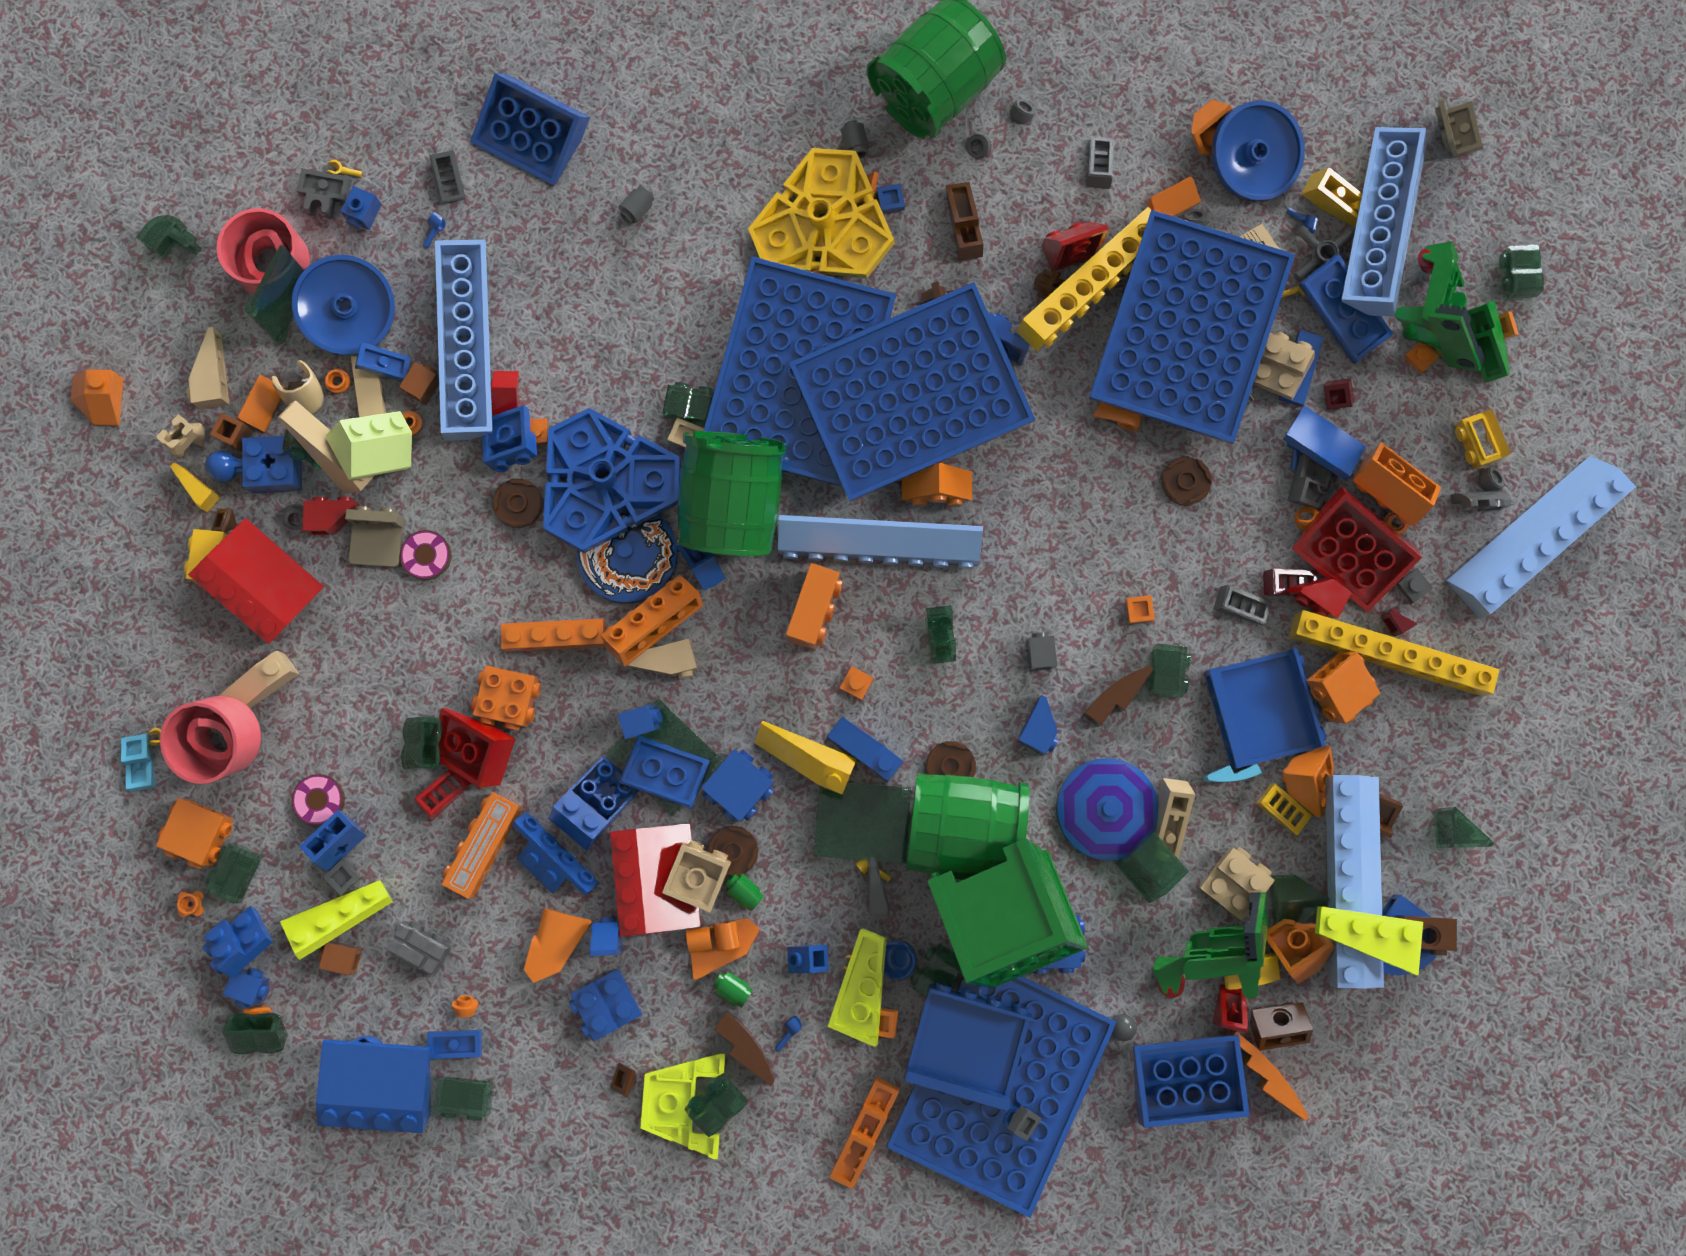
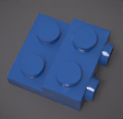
(1014, 344)
(510, 441)
(237, 942)
(605, 1005)

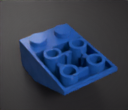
(592, 804)

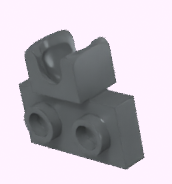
(322, 190)

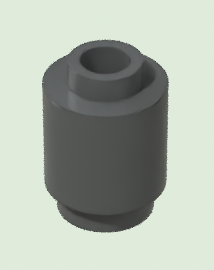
(855, 137)
(636, 204)

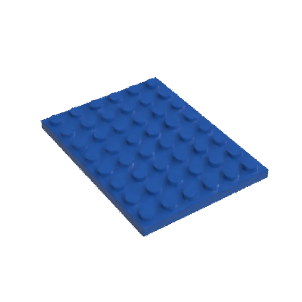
(778, 320)
(1192, 326)
(912, 391)
(1051, 1079)

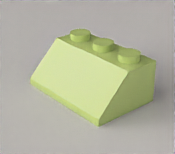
(372, 444)

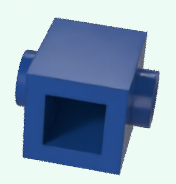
(360, 208)
(807, 959)
(248, 987)

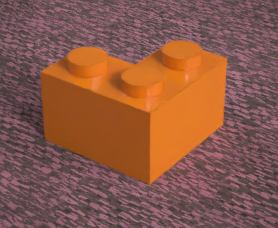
(938, 485)

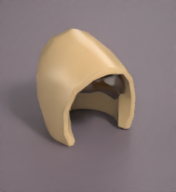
(305, 392)

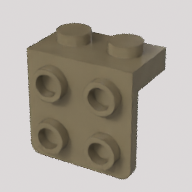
(1460, 128)
(375, 536)

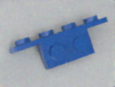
(549, 859)

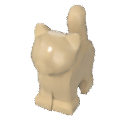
(181, 436)

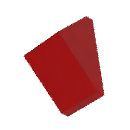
(504, 391)
(1231, 1009)

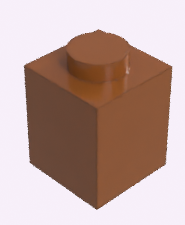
(420, 382)
(230, 431)
(339, 958)

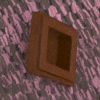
(224, 520)
(623, 1080)

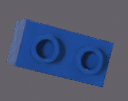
(640, 720)
(332, 840)

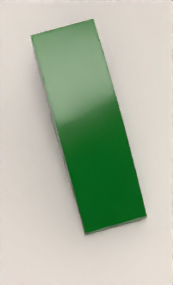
(1490, 336)

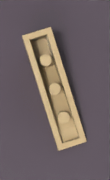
(312, 437)
(262, 680)

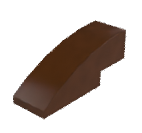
(964, 221)
(1116, 696)
(746, 1048)

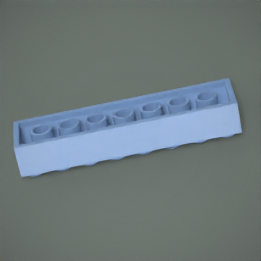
(1385, 220)
(463, 339)
(1539, 535)
(879, 541)
(1353, 870)

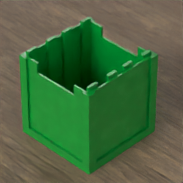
(1008, 917)

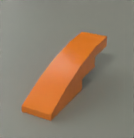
(1272, 1080)
(864, 1132)

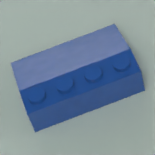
(528, 128)
(1189, 1081)
(374, 1086)

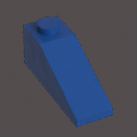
(865, 749)

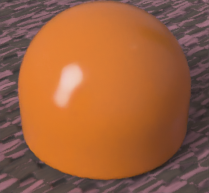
(1303, 524)

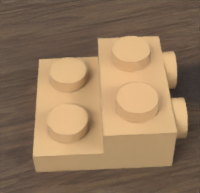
(1283, 365)
(697, 875)
(1234, 880)

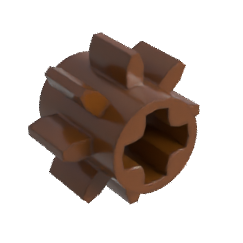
(1047, 283)

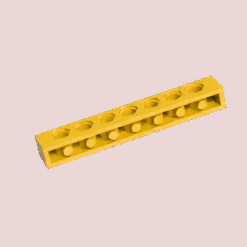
(1104, 267)
(1394, 653)

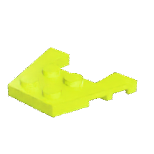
(667, 1095)

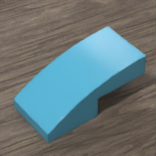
(138, 759)
(1226, 774)

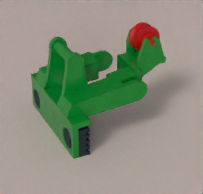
(1444, 317)
(1220, 954)

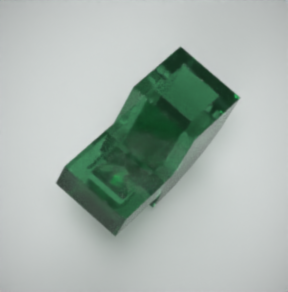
(164, 232)
(940, 634)

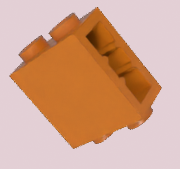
(1343, 687)
(506, 697)
(194, 833)

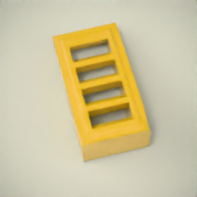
(198, 491)
(1267, 796)

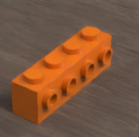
(652, 620)

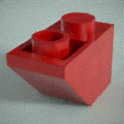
(325, 515)
(1323, 596)

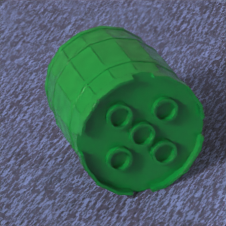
(937, 66)
(729, 493)
(964, 823)

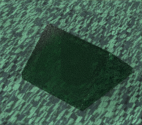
(1457, 831)
(1152, 868)

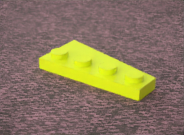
(329, 920)
(1382, 937)
(860, 994)

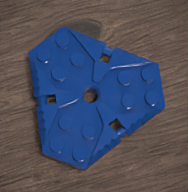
(589, 508)

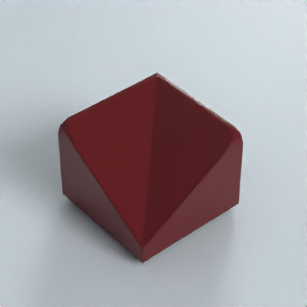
(1339, 394)
(1396, 622)

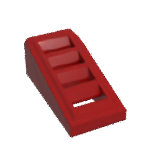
(448, 799)

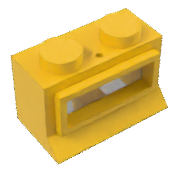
(1482, 439)

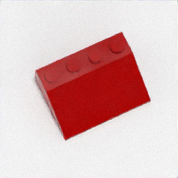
(1356, 549)
(256, 580)
(640, 872)

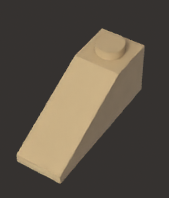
(208, 374)
(669, 660)
(1174, 812)

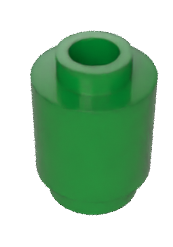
(743, 891)
(732, 989)

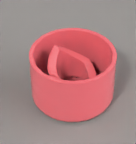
(250, 234)
(187, 741)

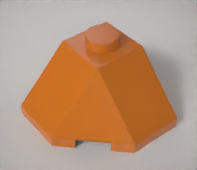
(1205, 124)
(98, 396)
(1307, 776)
(1299, 948)

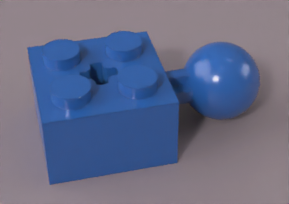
(257, 466)

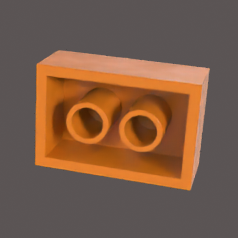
(1397, 484)
(814, 607)

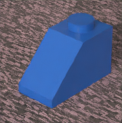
(703, 567)
(1039, 729)
(606, 937)

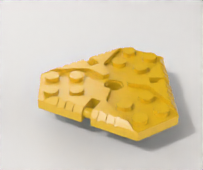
(846, 238)

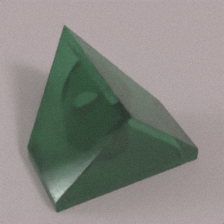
(1294, 899)

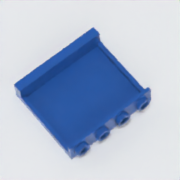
(1265, 708)
(968, 1045)

